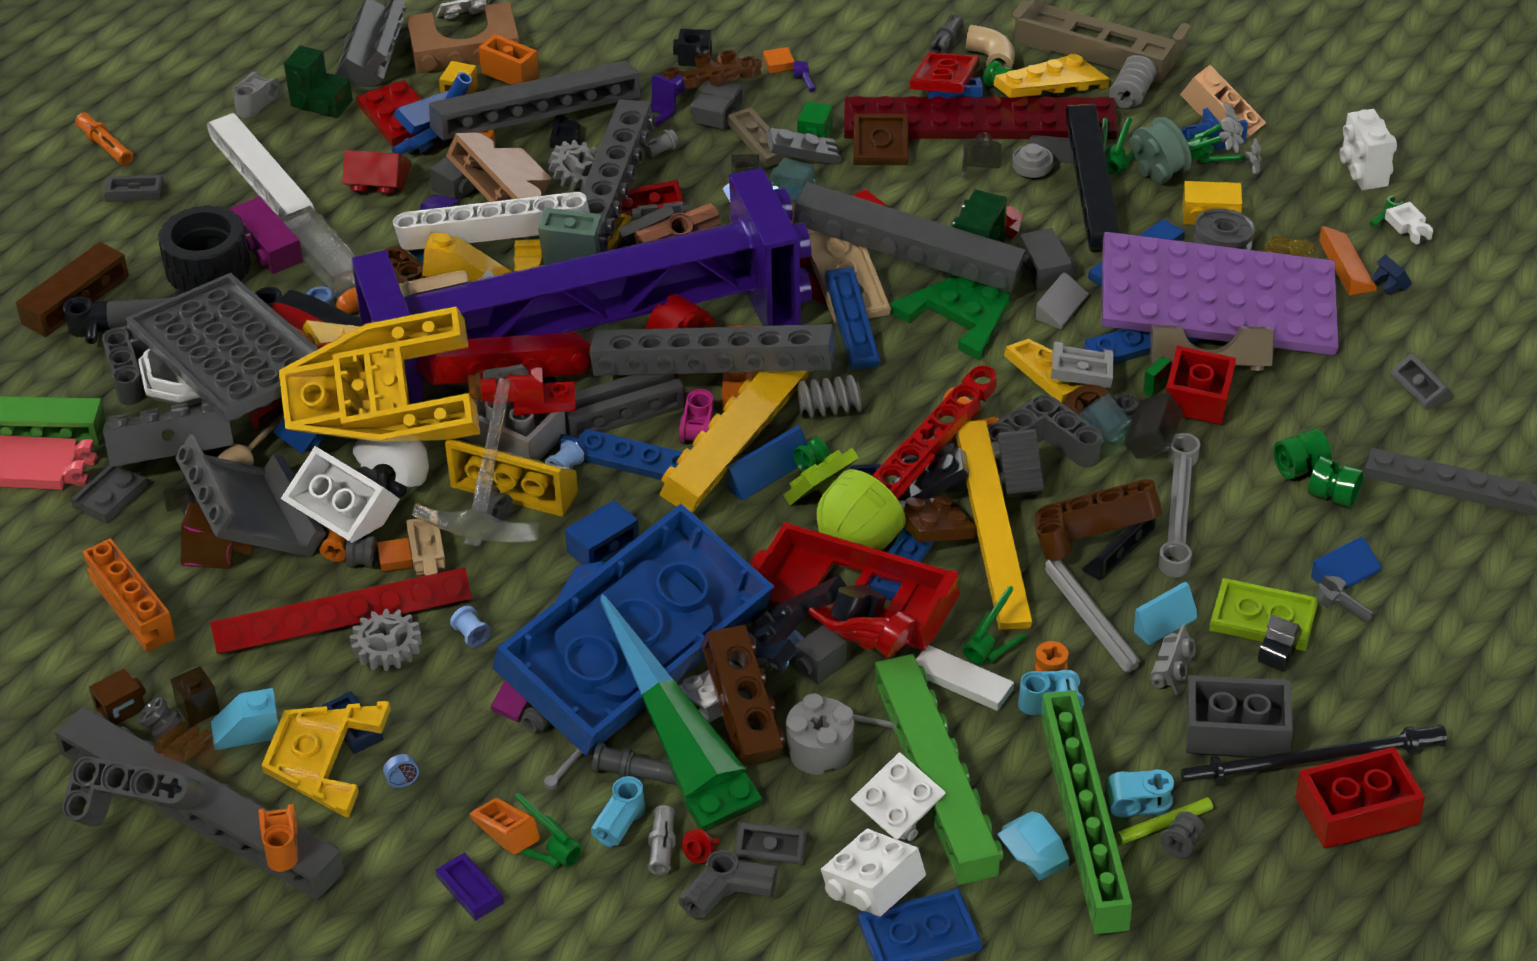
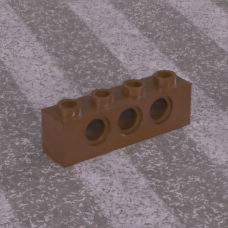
(747, 744)

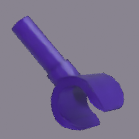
(801, 69)

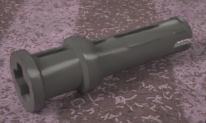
(627, 764)

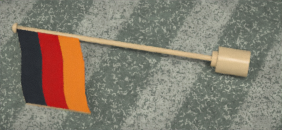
(295, 309)

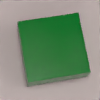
(1157, 376)

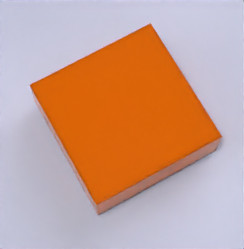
(778, 60)
(394, 554)

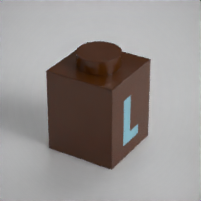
(118, 696)

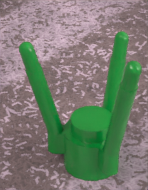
(1115, 154)
(981, 644)
(561, 846)

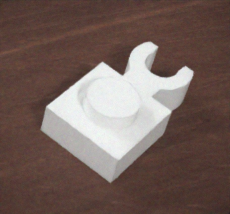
(1409, 219)

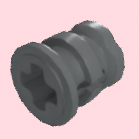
(1183, 834)

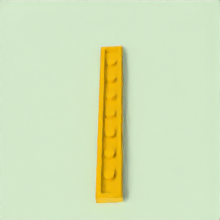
(993, 526)

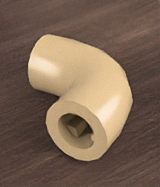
(992, 44)

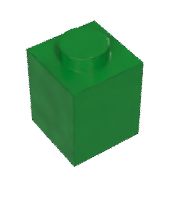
(815, 119)

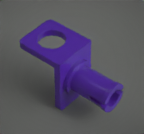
(664, 96)

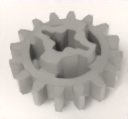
(572, 163)
(386, 640)

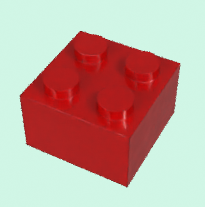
(1201, 383)

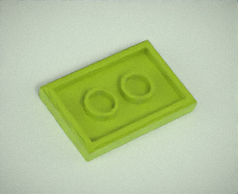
(1246, 609)

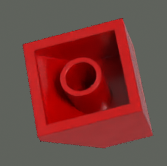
(375, 170)

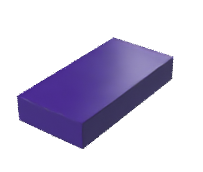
(469, 886)

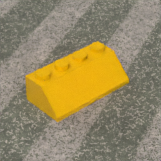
(525, 479)

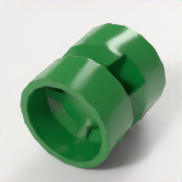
(1300, 454)
(1337, 482)

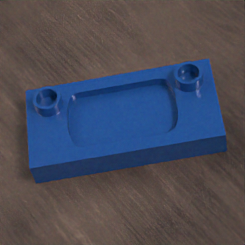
(669, 590)

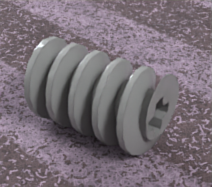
(1133, 81)
(829, 396)

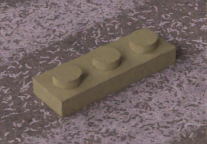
(753, 133)

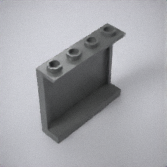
(246, 501)

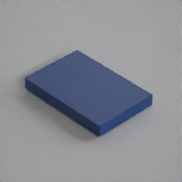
(921, 929)

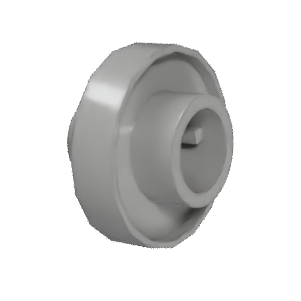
(1032, 161)

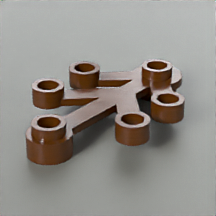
(717, 72)

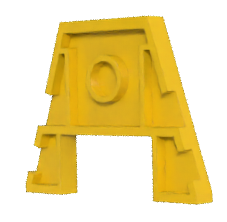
(309, 744)

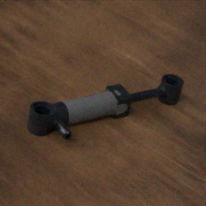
(88, 317)

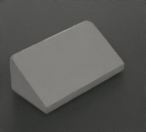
(1060, 302)

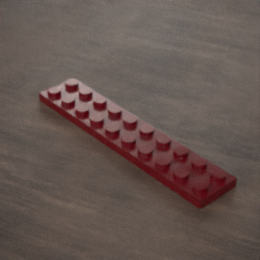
(974, 115)

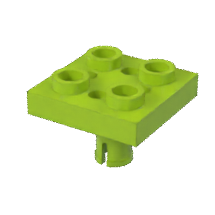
(820, 476)

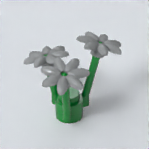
(1202, 145)

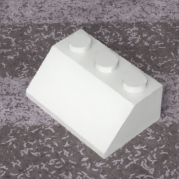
(339, 496)

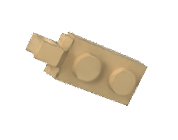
(425, 547)

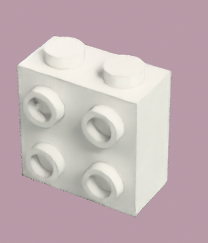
(1368, 149)
(873, 872)

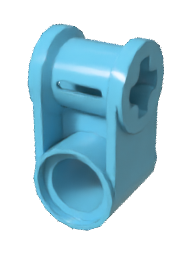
(1036, 683)
(1136, 793)

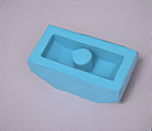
(1035, 844)

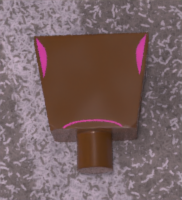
(202, 547)

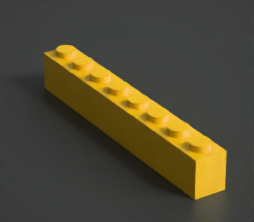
(728, 436)

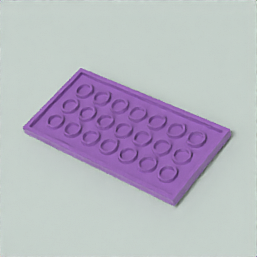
(1218, 290)

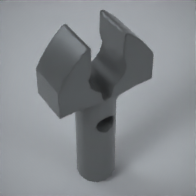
(1332, 592)

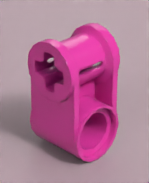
(697, 414)

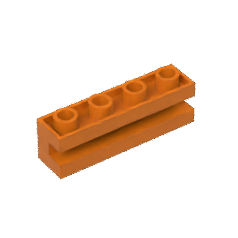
(129, 595)

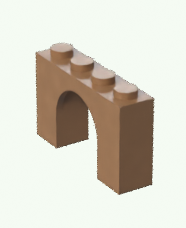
(435, 52)

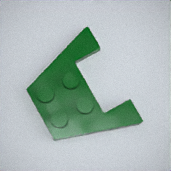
(962, 301)

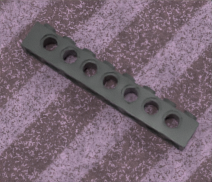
(617, 162)
(712, 350)

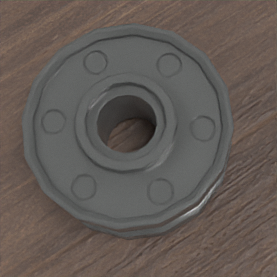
(1224, 229)

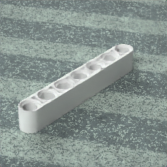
(257, 165)
(483, 220)

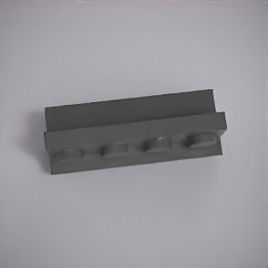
(371, 42)

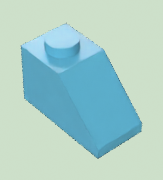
(246, 720)

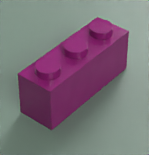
(268, 236)

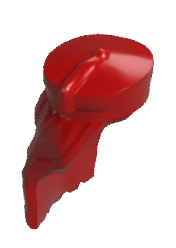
(882, 633)

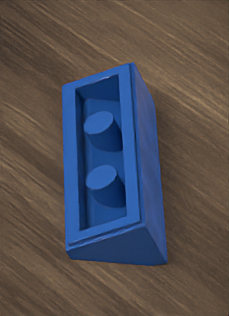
(764, 464)

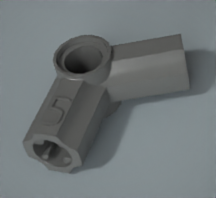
(724, 877)

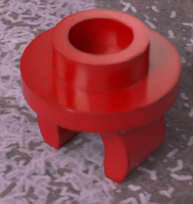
(698, 845)

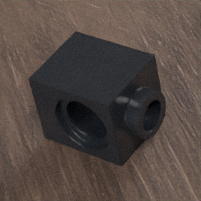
(690, 44)

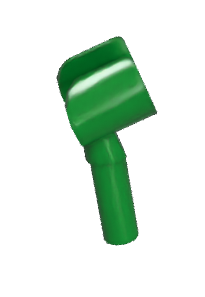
(1389, 204)

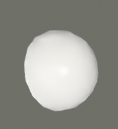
(406, 458)

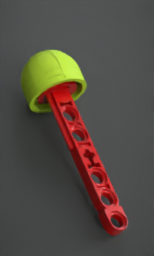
(868, 508)

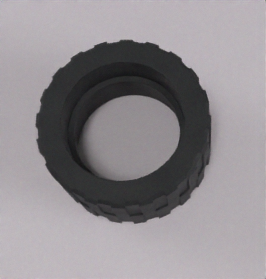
(203, 246)

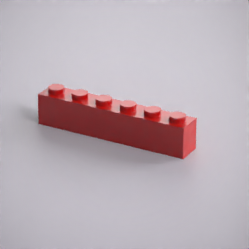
(554, 353)

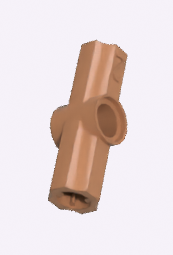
(691, 221)

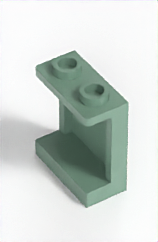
(568, 234)

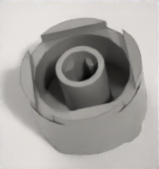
(820, 734)

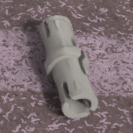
(662, 840)

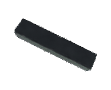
(1118, 549)

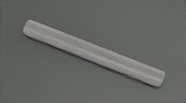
(1092, 615)

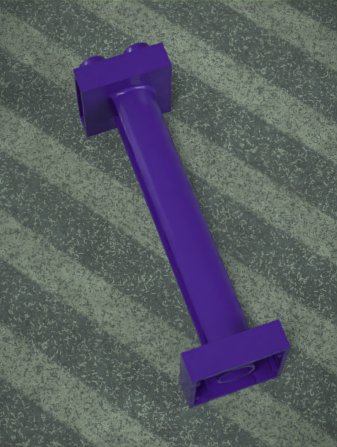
(750, 255)

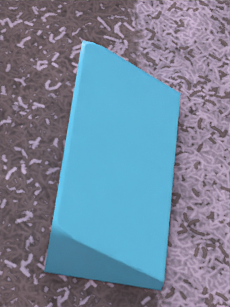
(1165, 614)

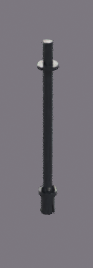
(1409, 740)

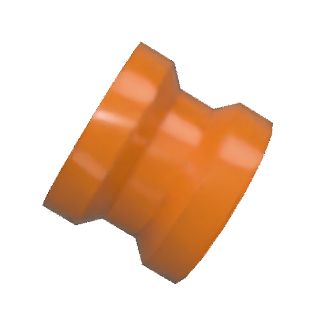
(1051, 657)

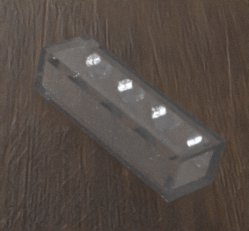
(322, 249)

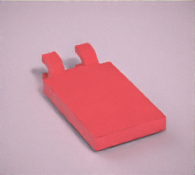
(44, 462)

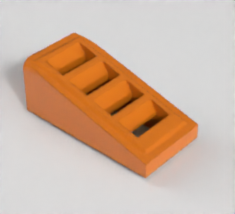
(510, 828)

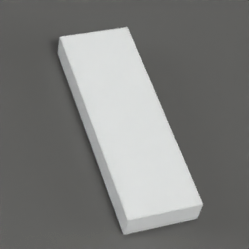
(965, 678)

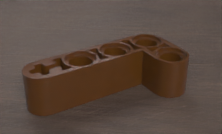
(1094, 514)

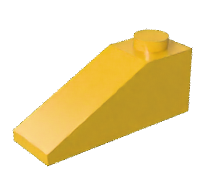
(452, 254)

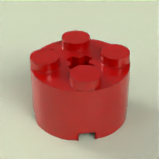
(679, 313)

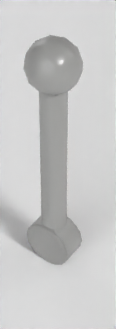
(874, 721)
(551, 781)

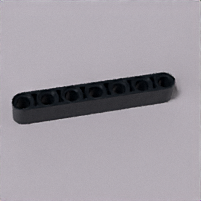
(1091, 173)

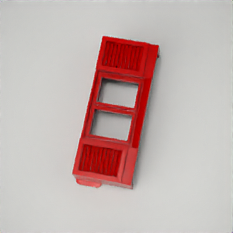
(804, 557)

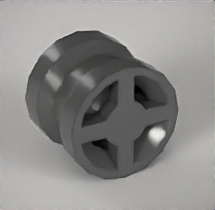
(499, 504)
(362, 552)
(159, 717)

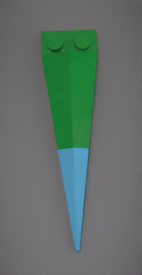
(703, 766)

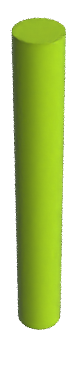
(1161, 821)

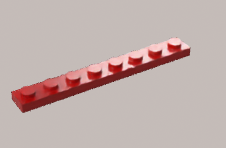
(339, 610)

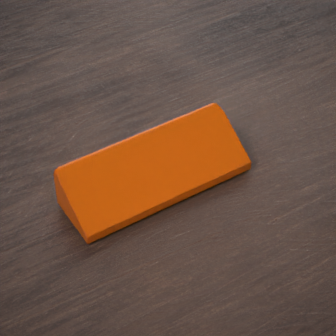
(1347, 262)

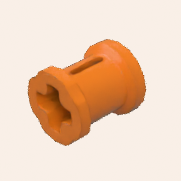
(334, 547)

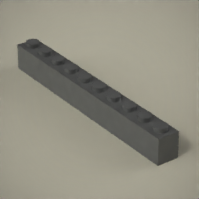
(221, 814)

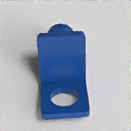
(1208, 122)

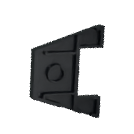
(775, 625)

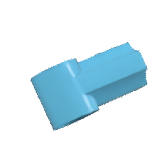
(622, 809)

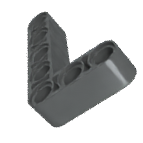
(122, 353)
(1055, 425)

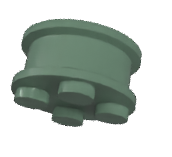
(1160, 150)

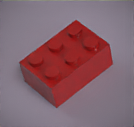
(1359, 797)

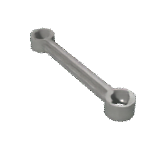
(1179, 506)

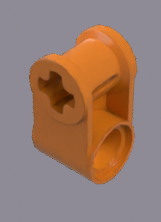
(279, 837)

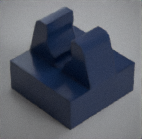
(1393, 273)

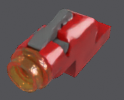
(525, 391)

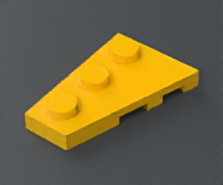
(1036, 363)

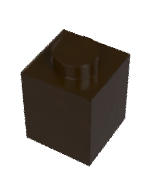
(195, 696)

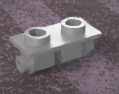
(1174, 660)

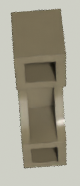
(1250, 345)

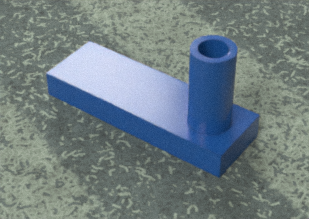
(416, 115)

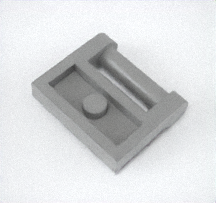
(1082, 365)

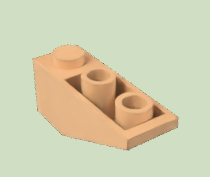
(1211, 91)

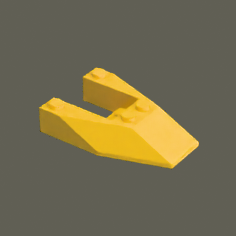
(361, 385)

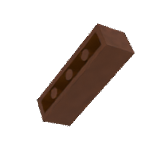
(86, 276)

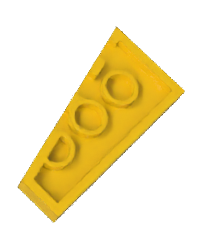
(1051, 76)

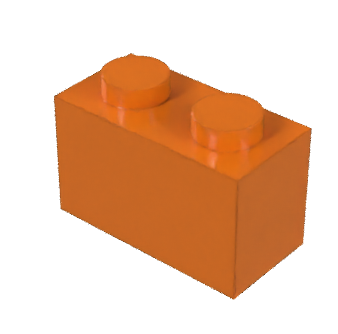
(508, 60)

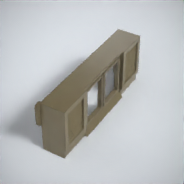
(1052, 27)

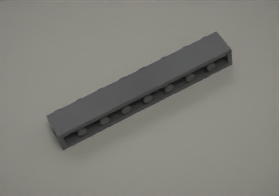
(534, 99)
(909, 237)

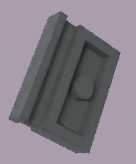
(109, 493)

